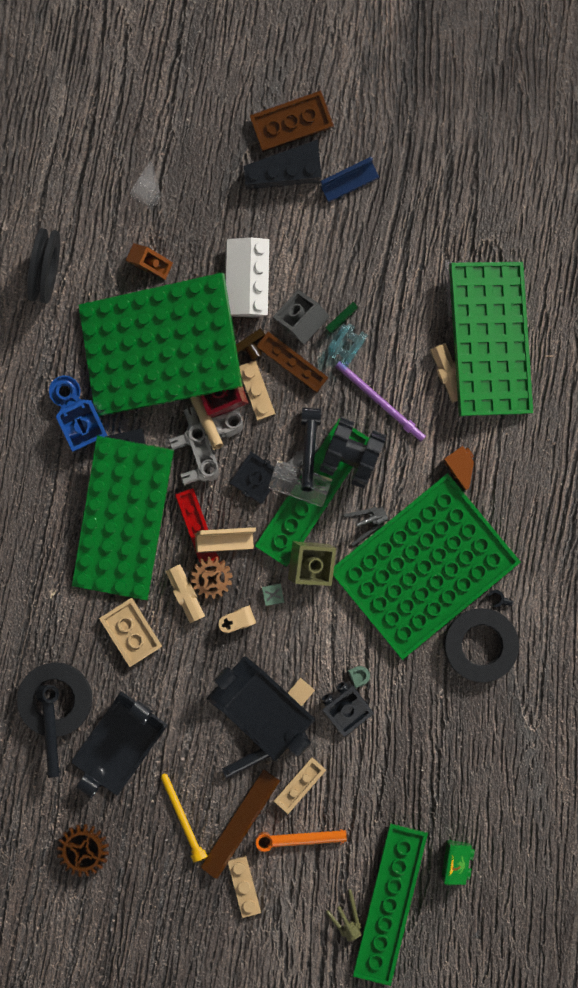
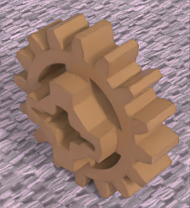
(206, 584)

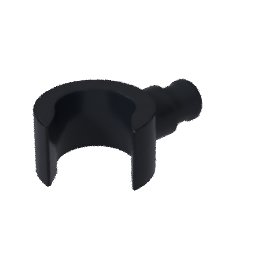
(503, 601)

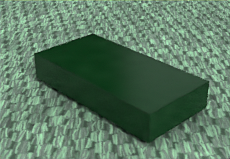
(341, 318)

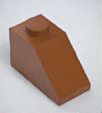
(149, 261)
(461, 466)

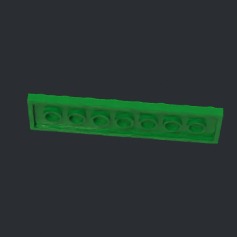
(297, 516)
(390, 904)

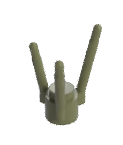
(349, 929)

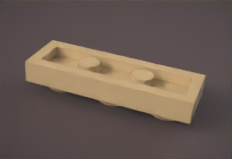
(256, 390)
(299, 785)
(244, 886)

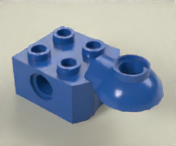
(77, 416)

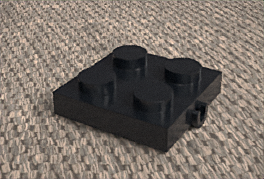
(254, 477)

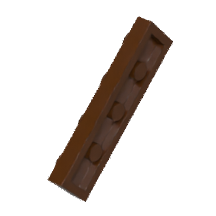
(292, 362)

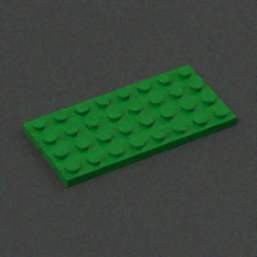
(490, 338)
(122, 517)

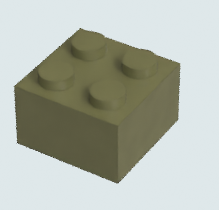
(312, 563)

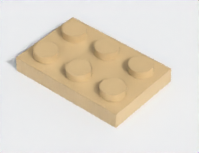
(130, 632)

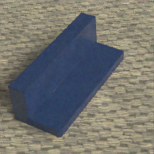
(349, 180)

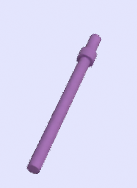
(409, 426)

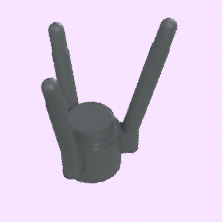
(377, 517)

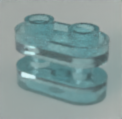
(336, 347)

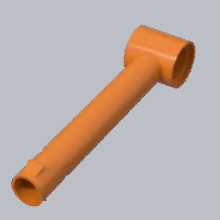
(301, 839)

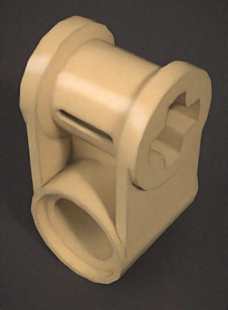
(240, 618)

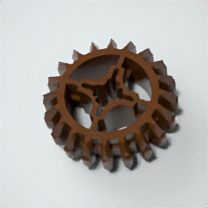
(74, 847)

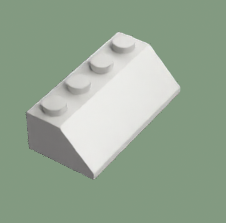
(247, 276)

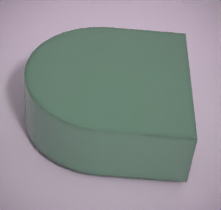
(359, 675)

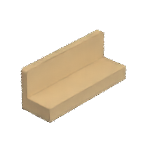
(224, 540)

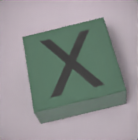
(273, 594)

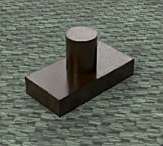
(249, 346)

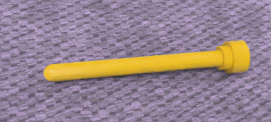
(197, 852)

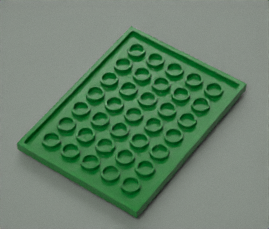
(160, 345)
(425, 566)

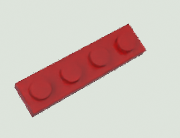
(194, 519)

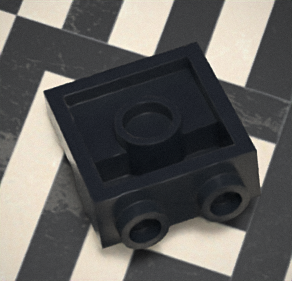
(345, 708)

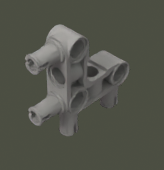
(201, 446)

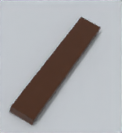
(240, 824)

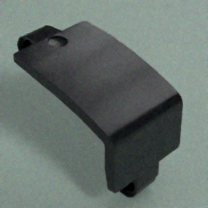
(262, 709)
(117, 745)

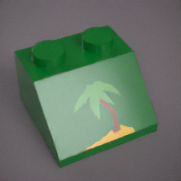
(456, 863)

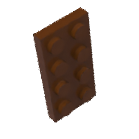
(291, 121)

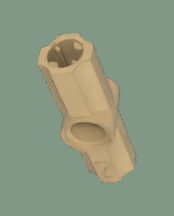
(446, 370)
(185, 593)

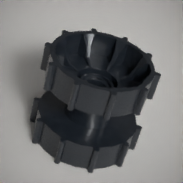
(353, 453)

